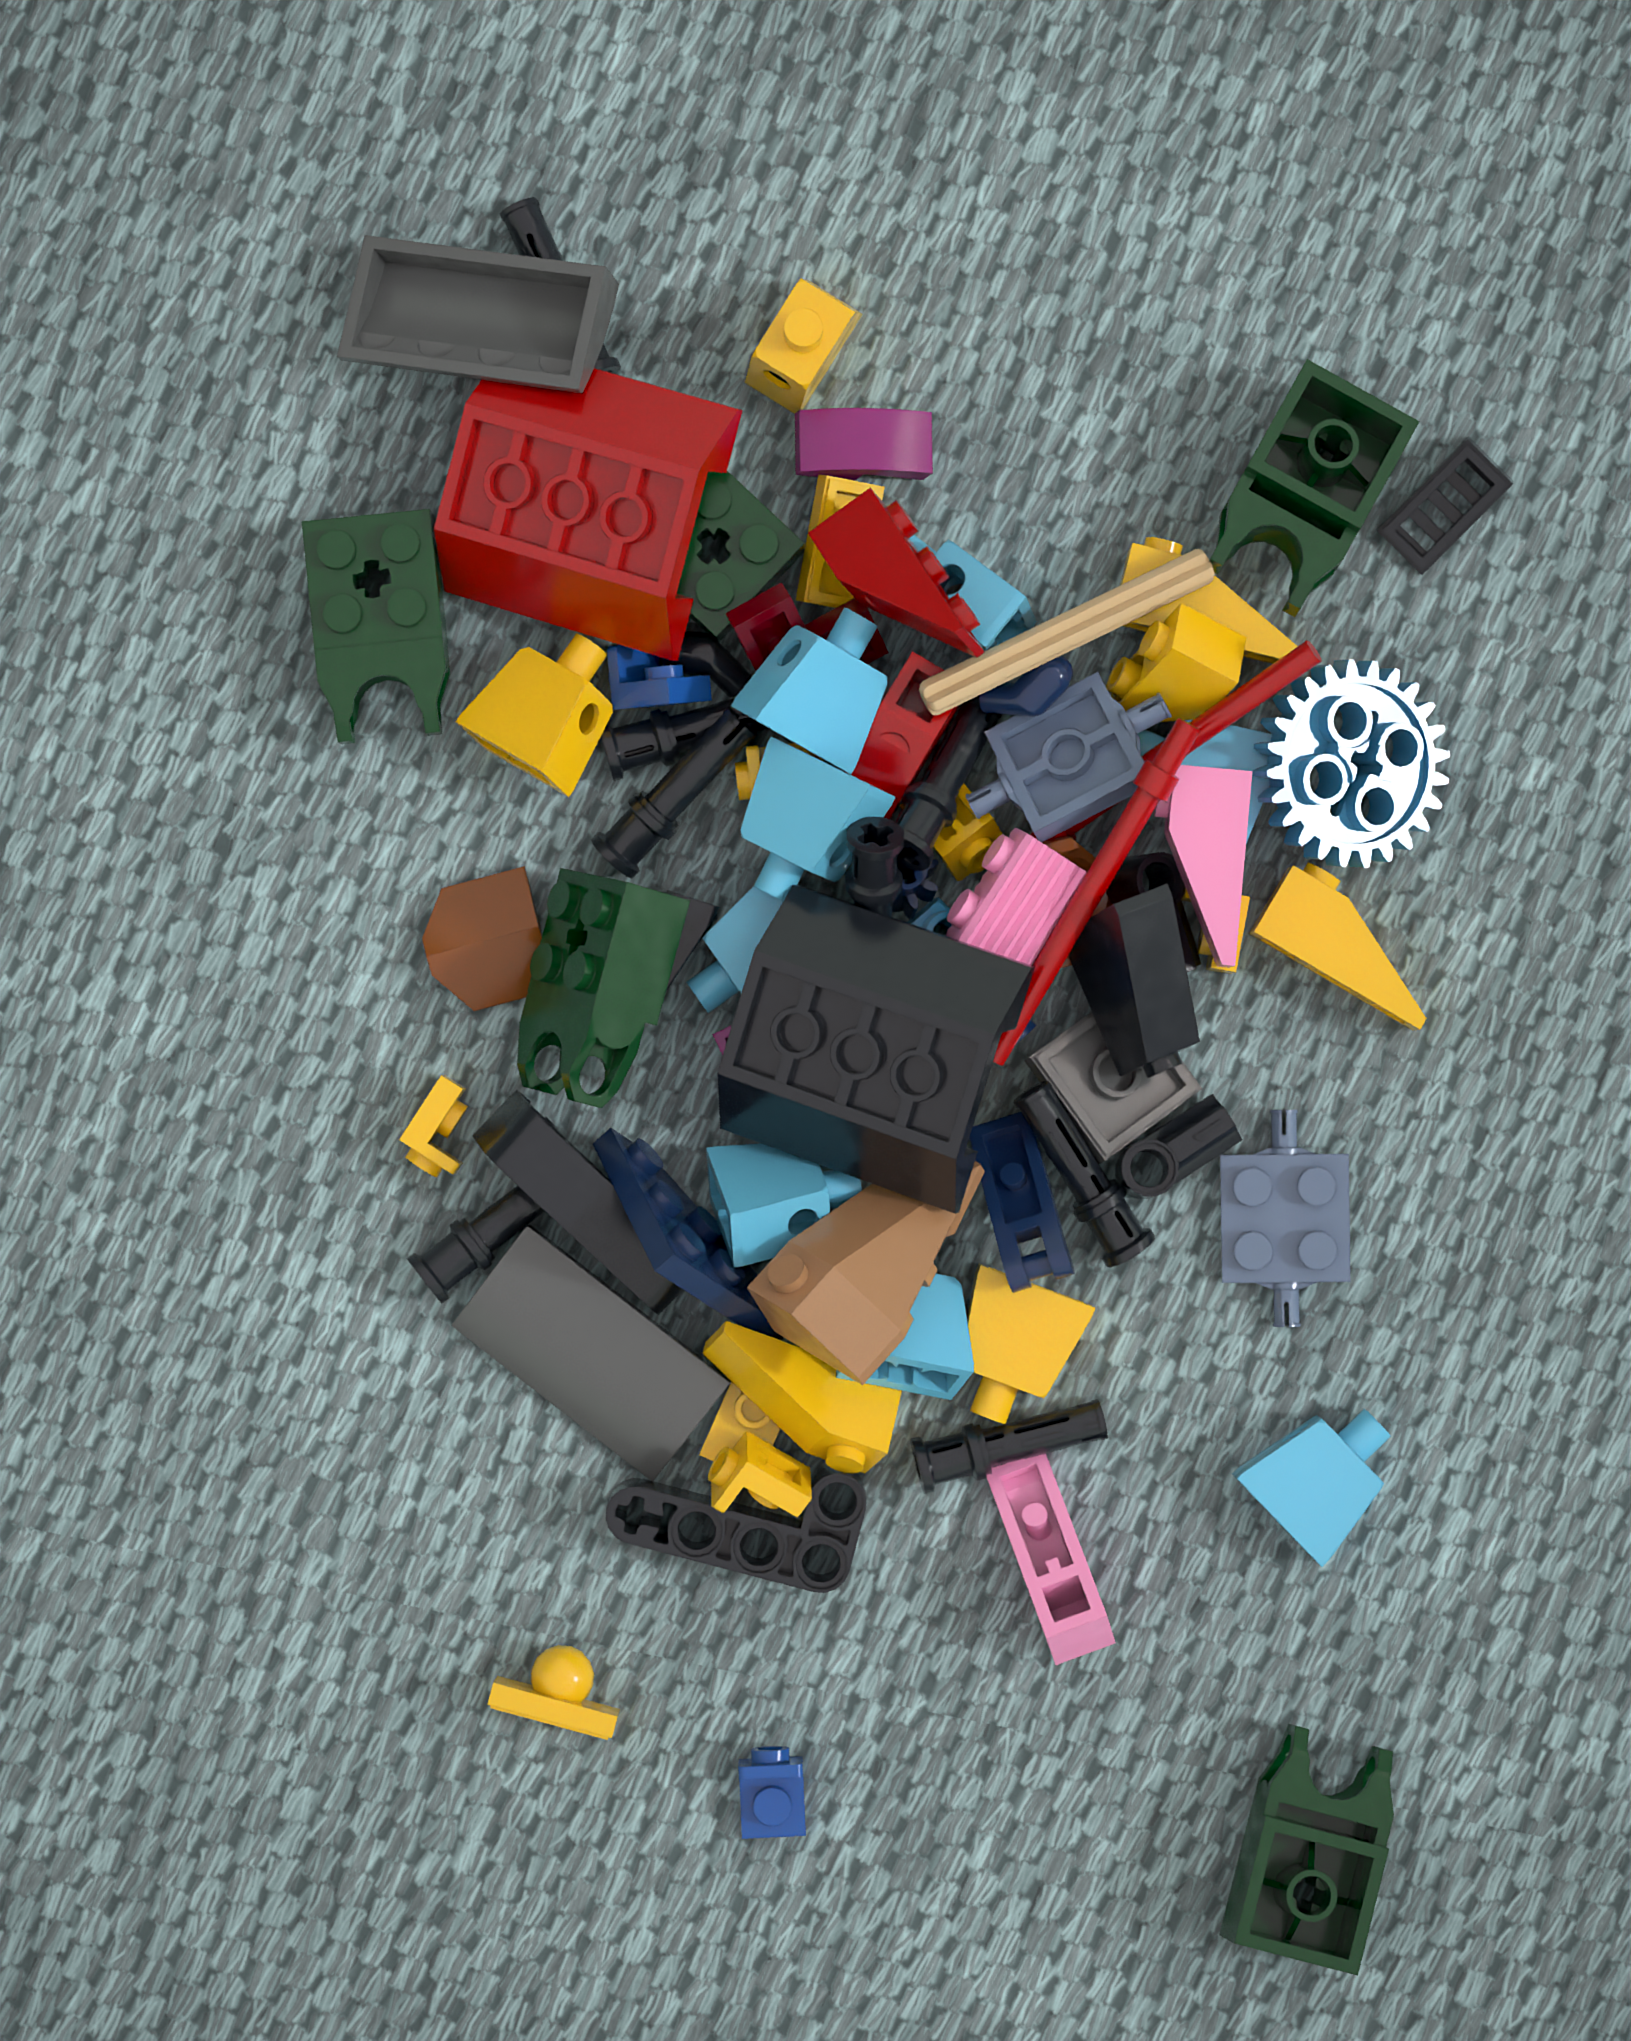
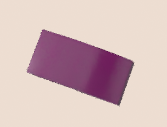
(863, 442)

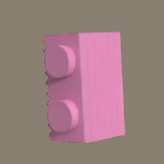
(1016, 899)

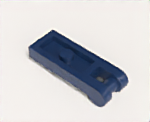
(1020, 1200)

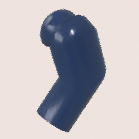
(1031, 692)

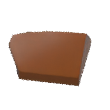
(484, 938)

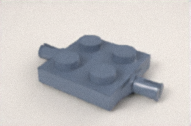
(1068, 758)
(1285, 1218)

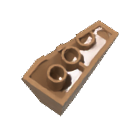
(855, 1275)

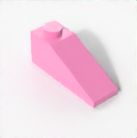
(1208, 841)
(1050, 1558)

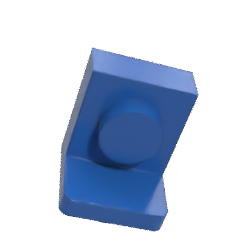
(642, 682)
(772, 1793)

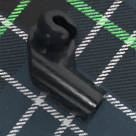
(706, 656)

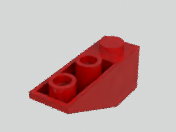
(884, 571)
(902, 733)

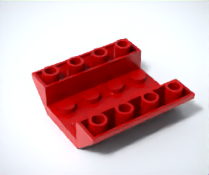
(581, 504)

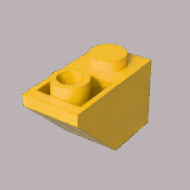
(1184, 659)

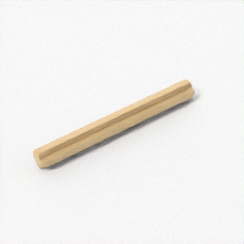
(1066, 632)

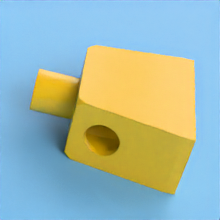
(800, 345)
(543, 713)
(1019, 1339)

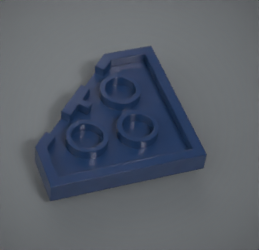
(676, 1234)

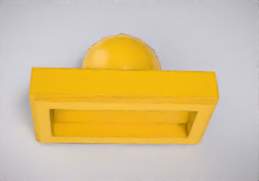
(557, 1694)

